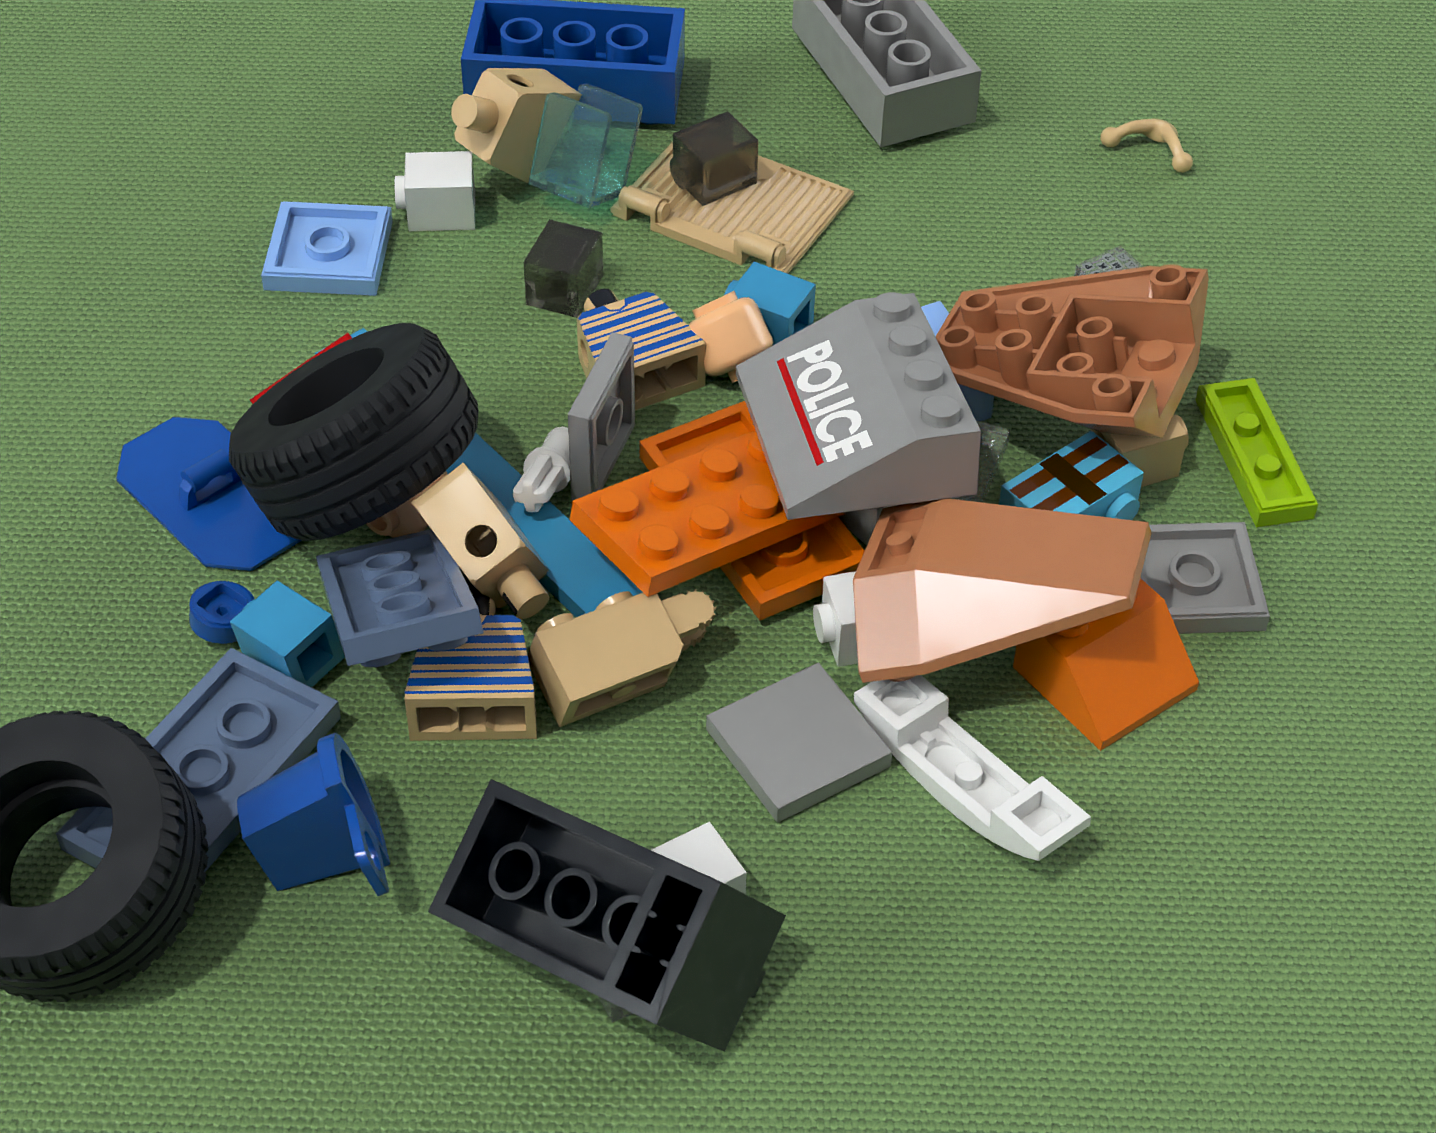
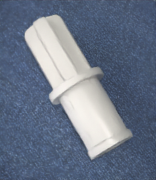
(544, 471)

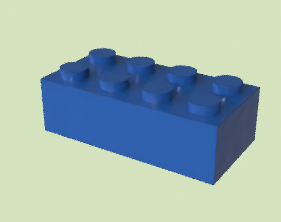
(609, 46)

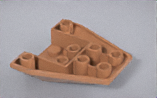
(1084, 347)
(982, 577)

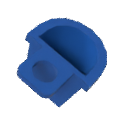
(315, 821)

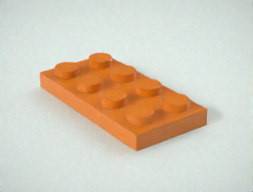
(689, 515)
(782, 572)

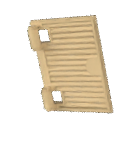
(767, 220)

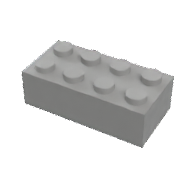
(891, 64)

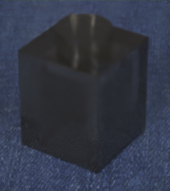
(714, 158)
(563, 268)

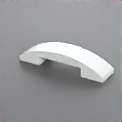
(964, 773)

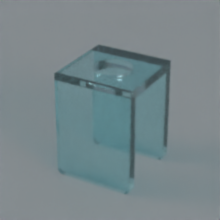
(585, 145)

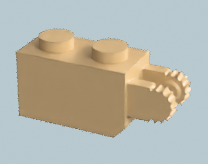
(614, 650)

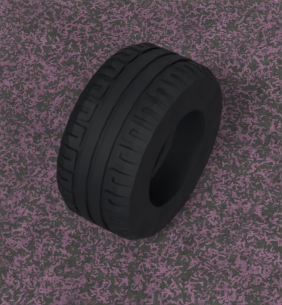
(354, 432)
(141, 886)

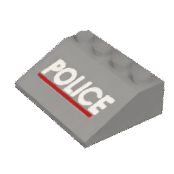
(862, 412)

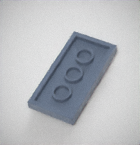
(397, 598)
(221, 742)

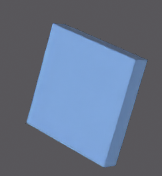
(327, 248)

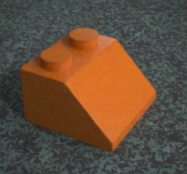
(1112, 669)

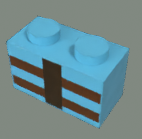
(1079, 479)

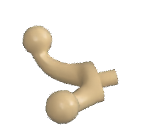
(1155, 129)

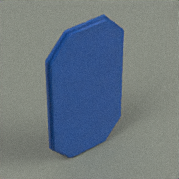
(194, 492)

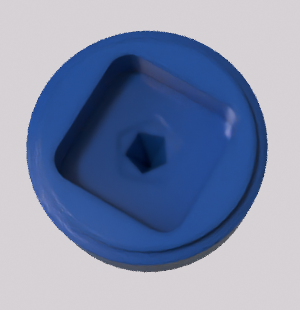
(214, 607)

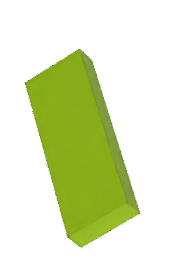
(1256, 452)

